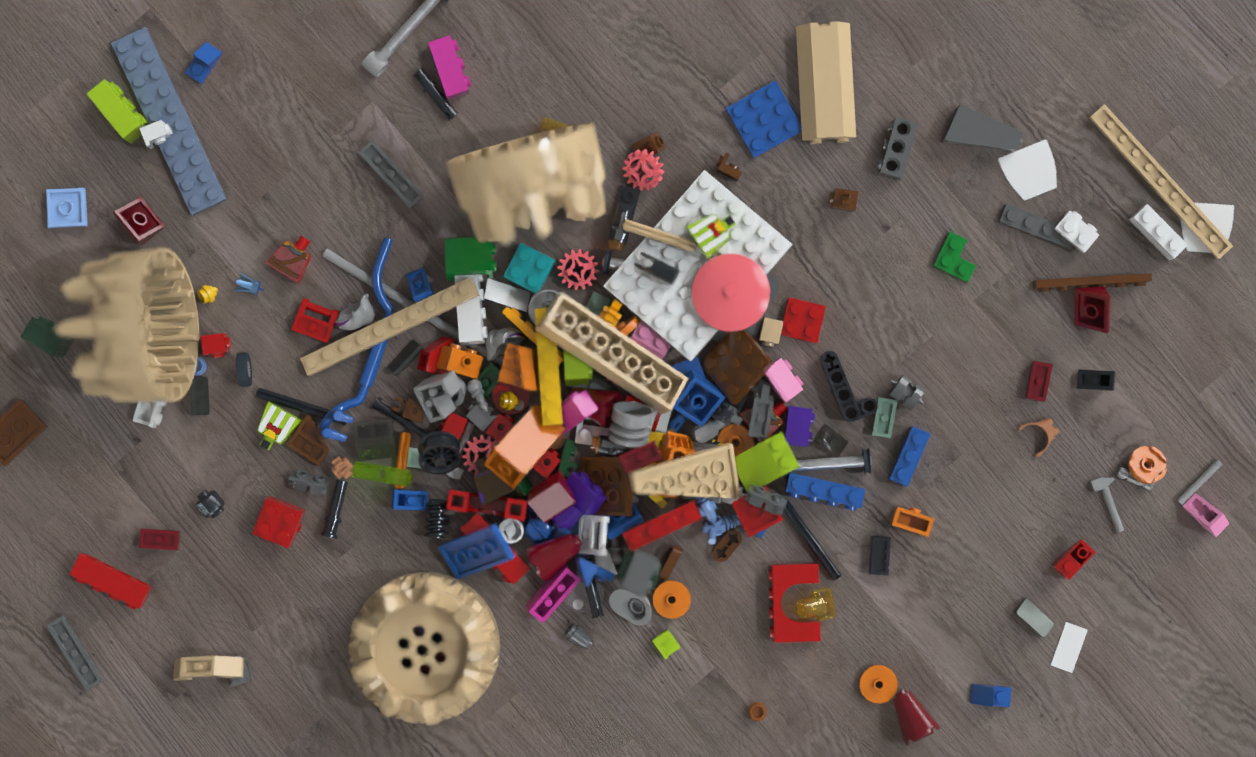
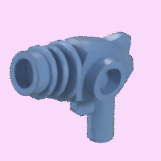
(706, 508)
(719, 526)

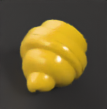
(207, 294)
(508, 401)

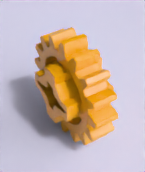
(611, 314)

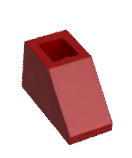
(430, 355)
(1073, 559)

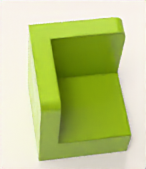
(666, 643)

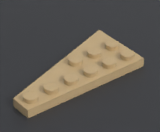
(698, 475)

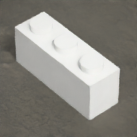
(1158, 232)

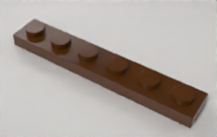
(1099, 281)

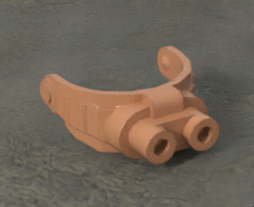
(1049, 431)

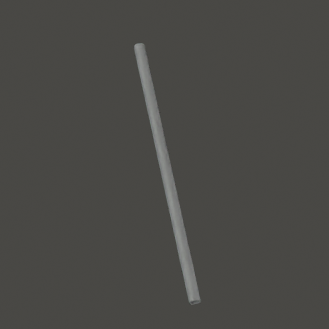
(402, 300)

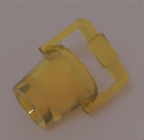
(816, 606)

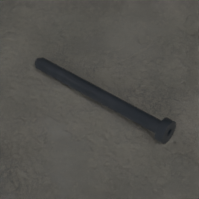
(398, 417)

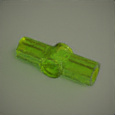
(372, 472)

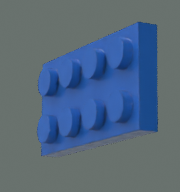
(476, 551)

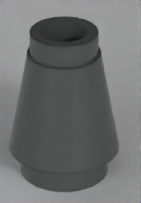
(578, 636)

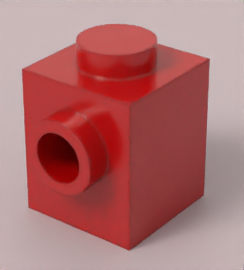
(216, 345)
(454, 424)

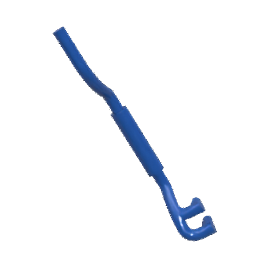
(373, 359)

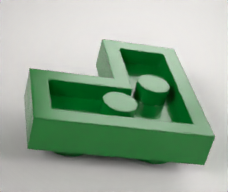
(950, 261)

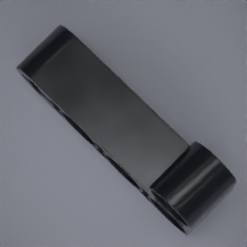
(860, 412)

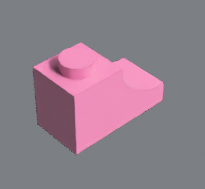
(1206, 514)

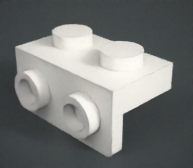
(1077, 231)
(149, 413)

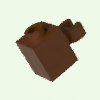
(843, 199)
(412, 409)

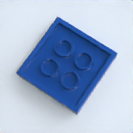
(764, 119)

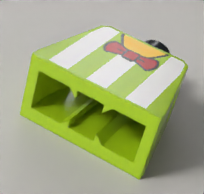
(711, 233)
(277, 425)

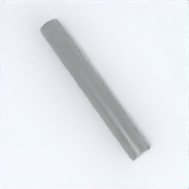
(1199, 482)

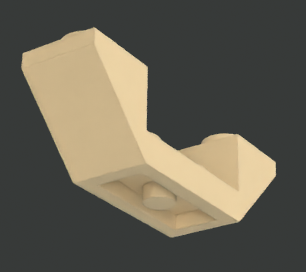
(208, 666)

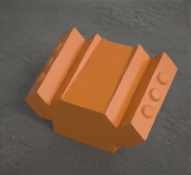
(520, 367)
(674, 447)

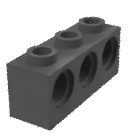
(905, 141)

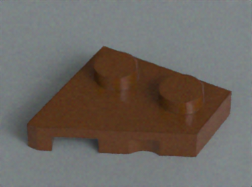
(309, 442)

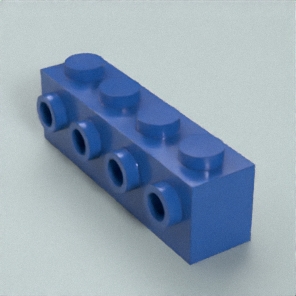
(824, 490)

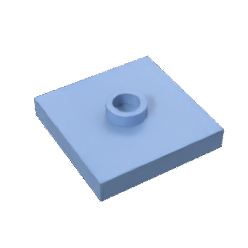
(66, 207)

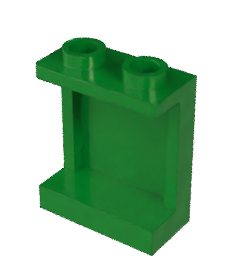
(469, 257)

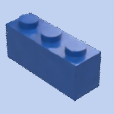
(909, 456)

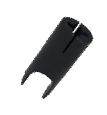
(660, 269)

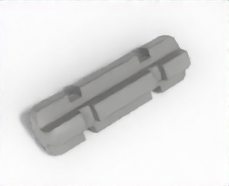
(1124, 474)

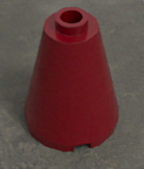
(604, 401)
(553, 554)
(913, 717)

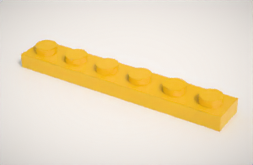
(548, 375)

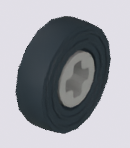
(244, 369)

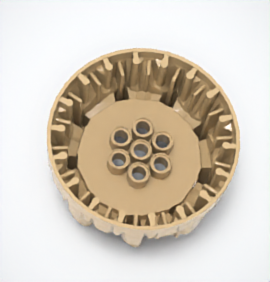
(531, 174)
(140, 324)
(440, 606)

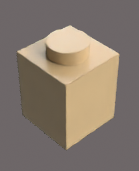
(770, 332)

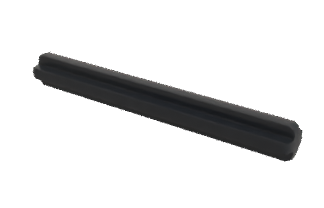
(294, 404)
(811, 541)

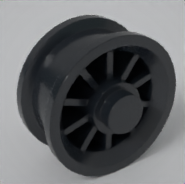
(439, 452)

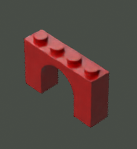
(504, 506)
(662, 525)
(782, 578)

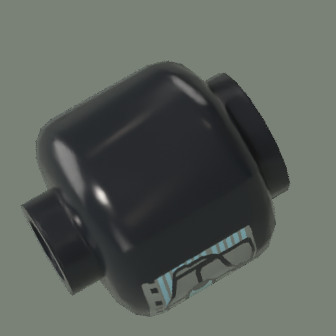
(210, 503)

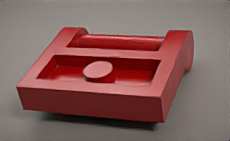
(314, 327)

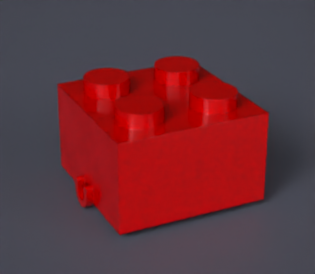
(279, 522)

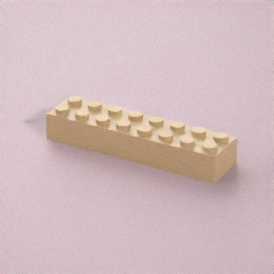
(612, 353)

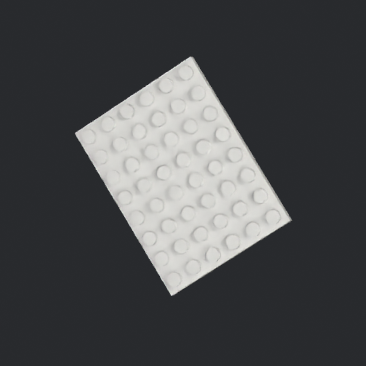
(671, 308)

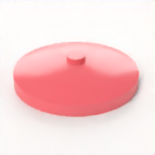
(730, 292)

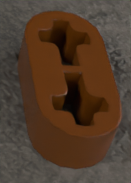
(723, 542)
(670, 562)

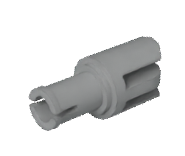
(708, 431)

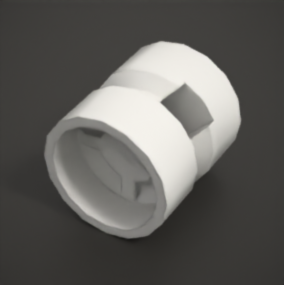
(512, 530)

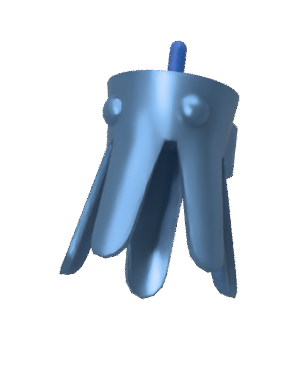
(248, 285)

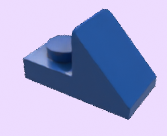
(204, 62)
(419, 285)
(409, 500)
(588, 570)
(990, 695)

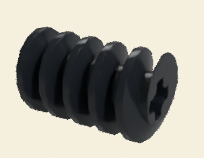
(437, 518)

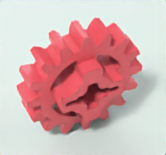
(647, 164)
(569, 272)
(473, 446)

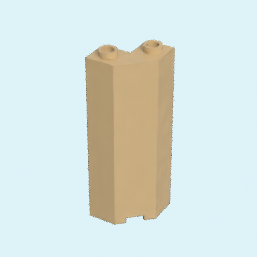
(826, 82)

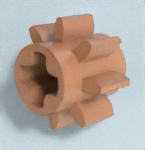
(342, 467)

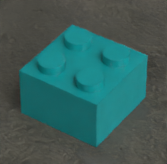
(529, 269)

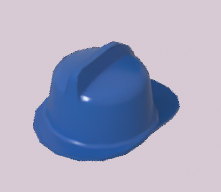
(536, 529)

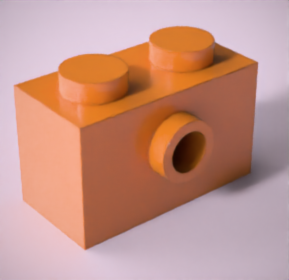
(462, 362)
(911, 520)

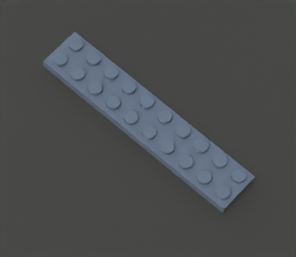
(161, 102)

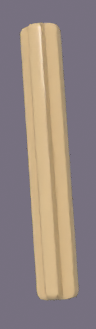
(659, 235)

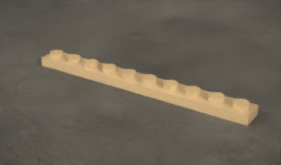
(1161, 182)
(390, 326)

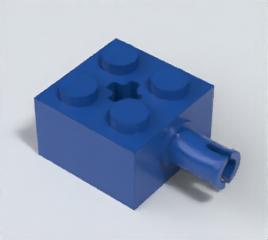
(696, 408)

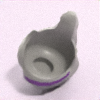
(356, 315)
(498, 340)

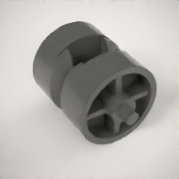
(907, 392)

